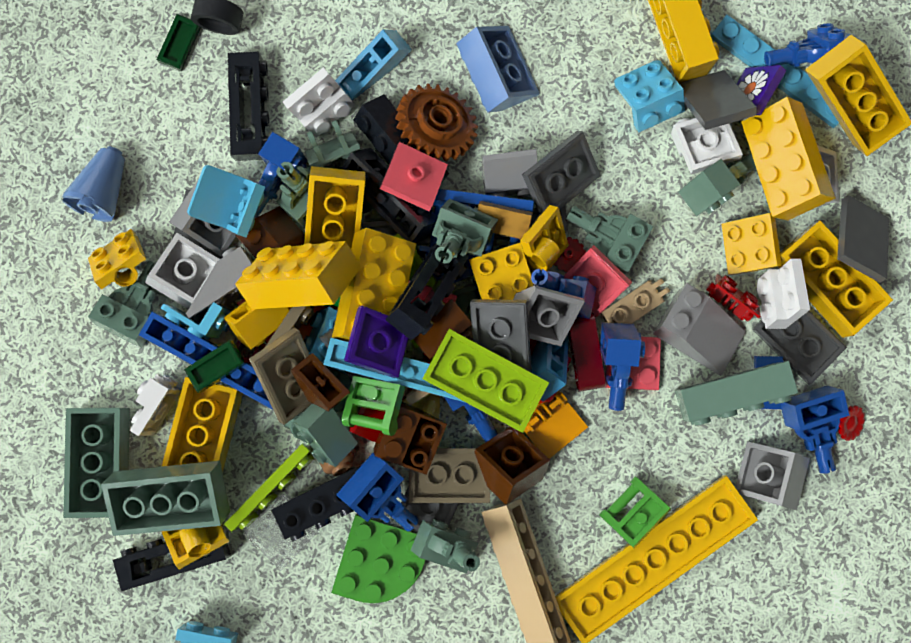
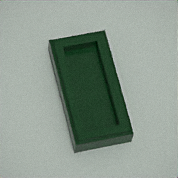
(178, 43)
(215, 366)

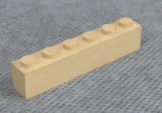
(525, 573)

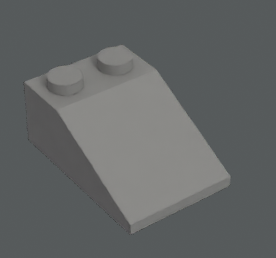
(221, 282)
(700, 329)

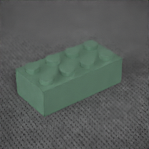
(736, 391)
(93, 450)
(166, 498)

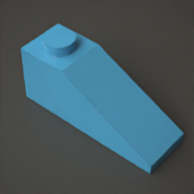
(373, 63)
(550, 364)

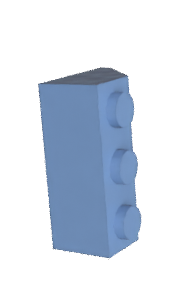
(497, 67)

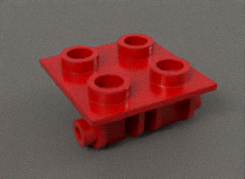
(747, 302)

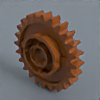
(436, 122)

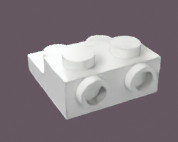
(319, 103)
(704, 147)
(783, 295)
(157, 397)

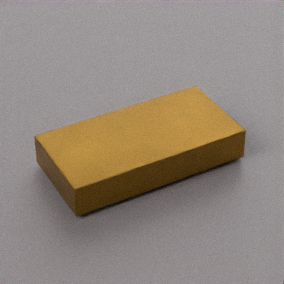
(510, 222)

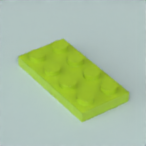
(485, 380)
(266, 492)

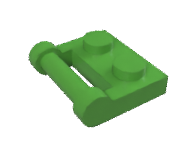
(376, 396)
(640, 518)

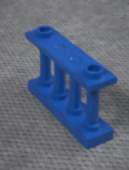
(472, 200)

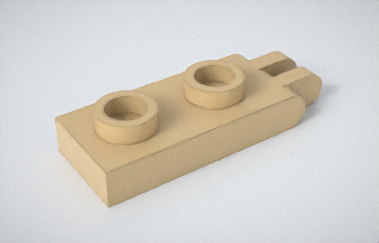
(636, 303)

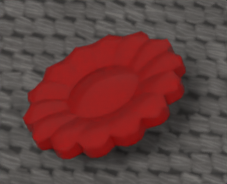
(571, 255)
(852, 425)

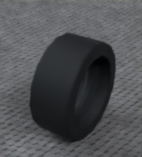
(217, 16)

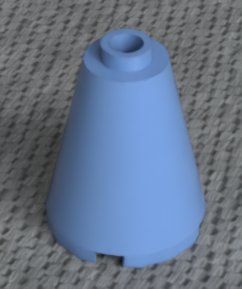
(97, 185)

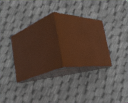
(319, 383)

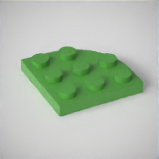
(377, 562)

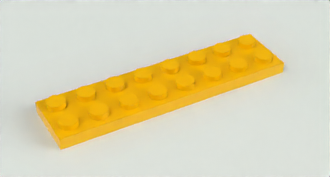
(659, 559)

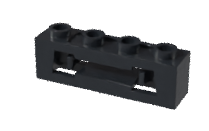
(247, 64)
(387, 205)
(416, 317)
(129, 569)

